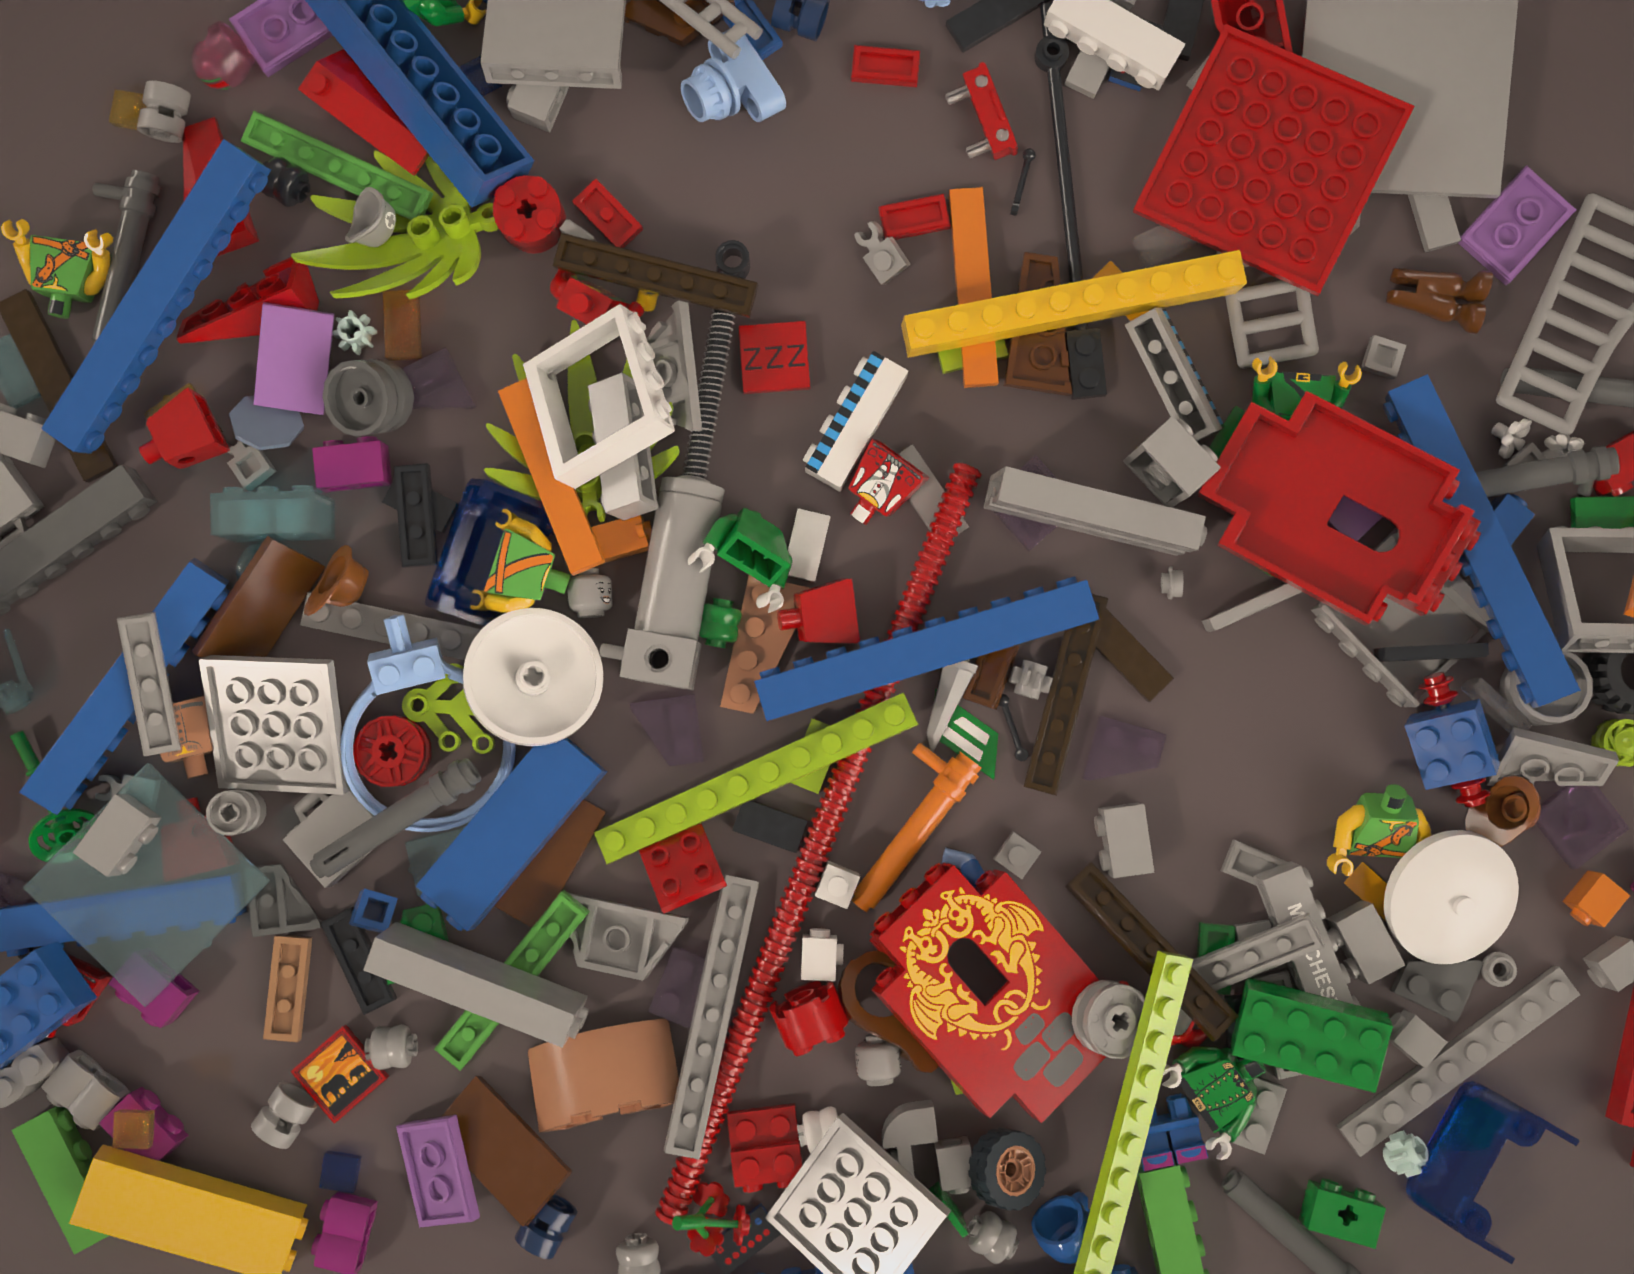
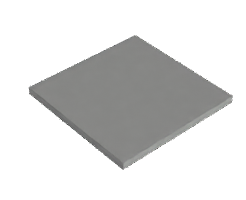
(1446, 62)

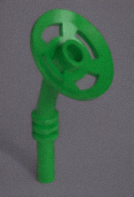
(61, 824)

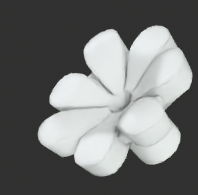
(1511, 436)
(1561, 445)

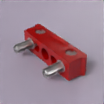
(989, 112)

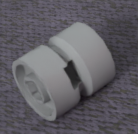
(171, 103)
(236, 811)
(281, 1119)

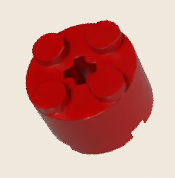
(511, 208)
(810, 1016)

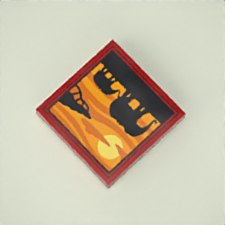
(338, 1074)

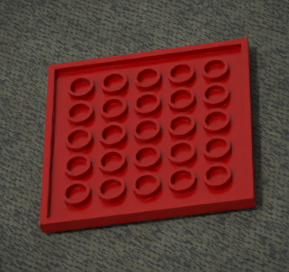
(1273, 159)

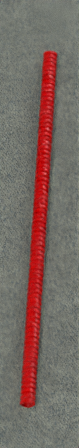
(815, 851)

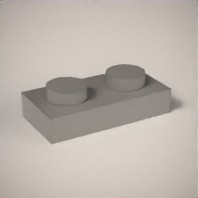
(1263, 1119)

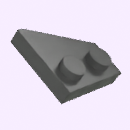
(280, 905)

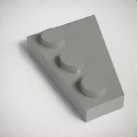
(1553, 759)

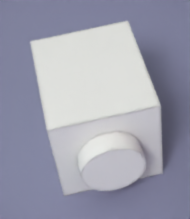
(837, 884)

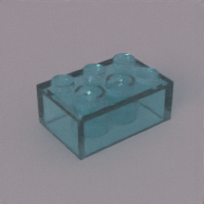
(271, 512)

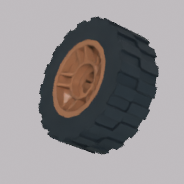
(1007, 1169)

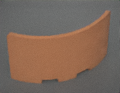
(603, 1071)

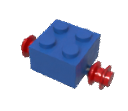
(1452, 742)

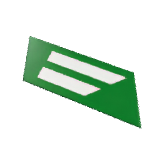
(971, 738)

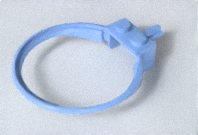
(399, 668)

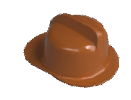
(340, 583)
(1507, 811)

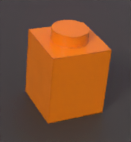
(1595, 899)

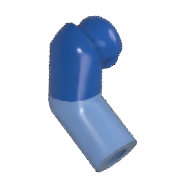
(966, 862)

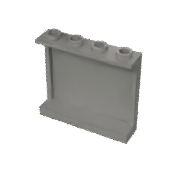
(554, 42)
(1454, 622)

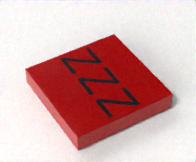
(774, 357)

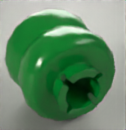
(720, 623)

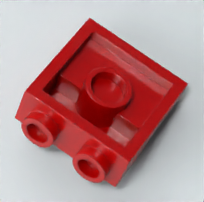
(764, 1146)

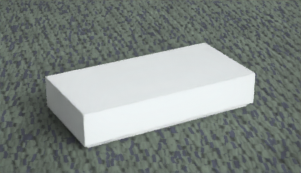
(807, 544)

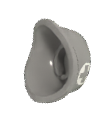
(372, 219)

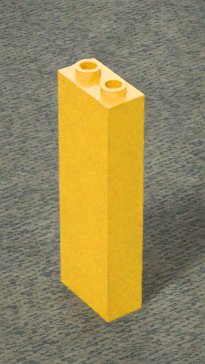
(189, 1213)

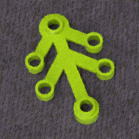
(457, 708)

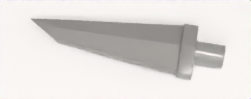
(950, 690)

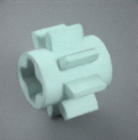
(361, 338)
(1405, 1154)

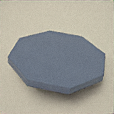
(264, 426)

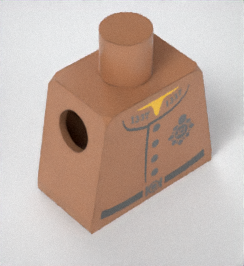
(193, 735)

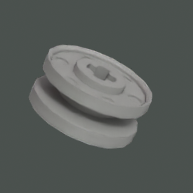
(1108, 1018)

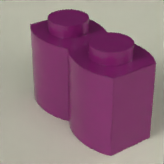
(344, 1233)

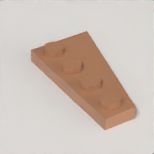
(757, 647)

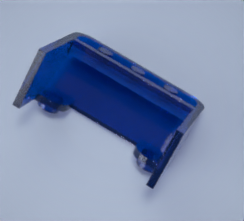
(1464, 1153)

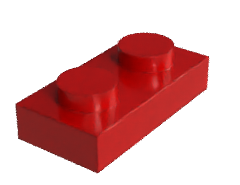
(607, 214)

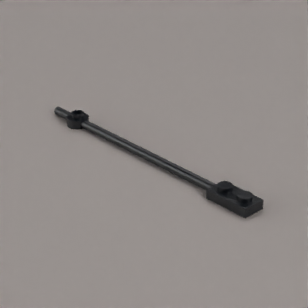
(1082, 344)

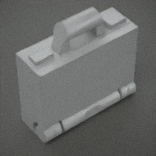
(16, 501)
(325, 825)

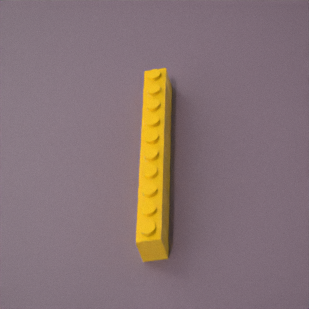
(1073, 303)

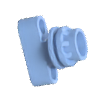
(723, 82)

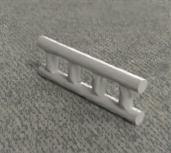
(701, 23)

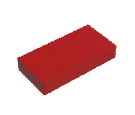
(885, 66)
(914, 217)

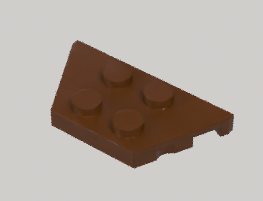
(663, 21)

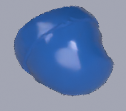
(1061, 1226)

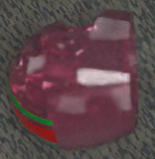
(222, 58)

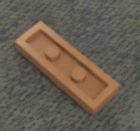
(287, 988)

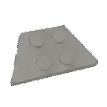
(676, 366)
(623, 937)

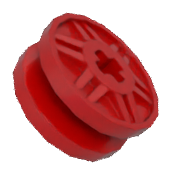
(374, 758)

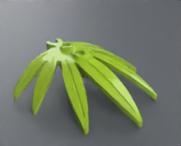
(427, 239)
(579, 378)

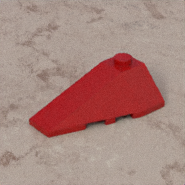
(1256, 17)
(351, 98)
(199, 146)
(240, 316)

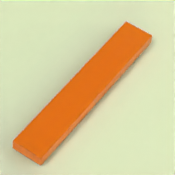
(972, 278)
(558, 499)

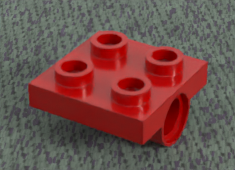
(682, 868)

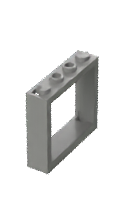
(1570, 631)

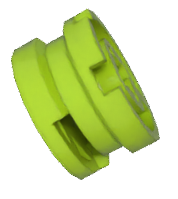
(1616, 736)

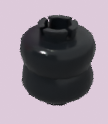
(286, 182)

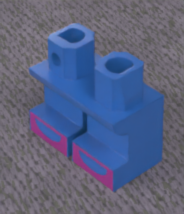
(1173, 1136)

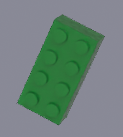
(1311, 1034)

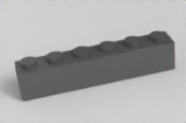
(71, 533)

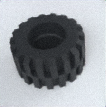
(1608, 683)

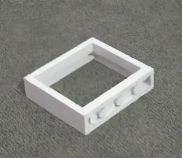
(558, 438)

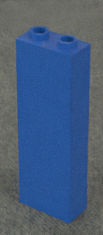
(509, 832)

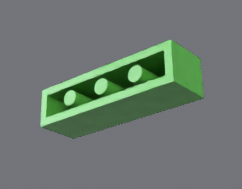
(60, 1167)
(1170, 1220)

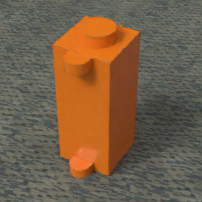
(623, 538)

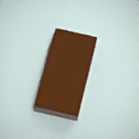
(991, 677)

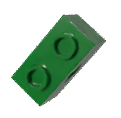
(1357, 1225)

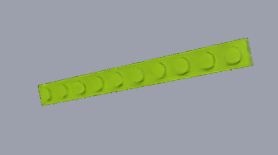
(756, 778)
(1133, 1113)

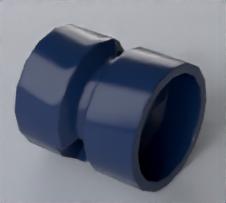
(810, 19)
(544, 1232)

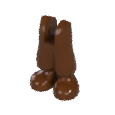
(1437, 295)

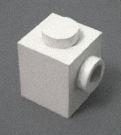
(820, 955)

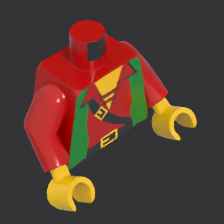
(589, 301)

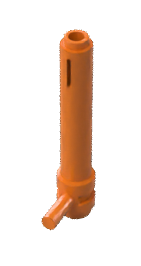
(947, 790)

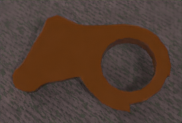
(886, 1027)

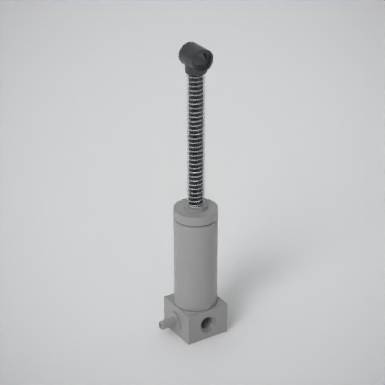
(688, 508)

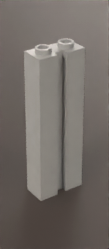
(1095, 512)
(477, 984)

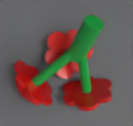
(706, 1232)

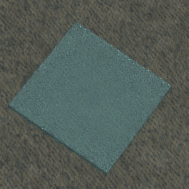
(165, 906)

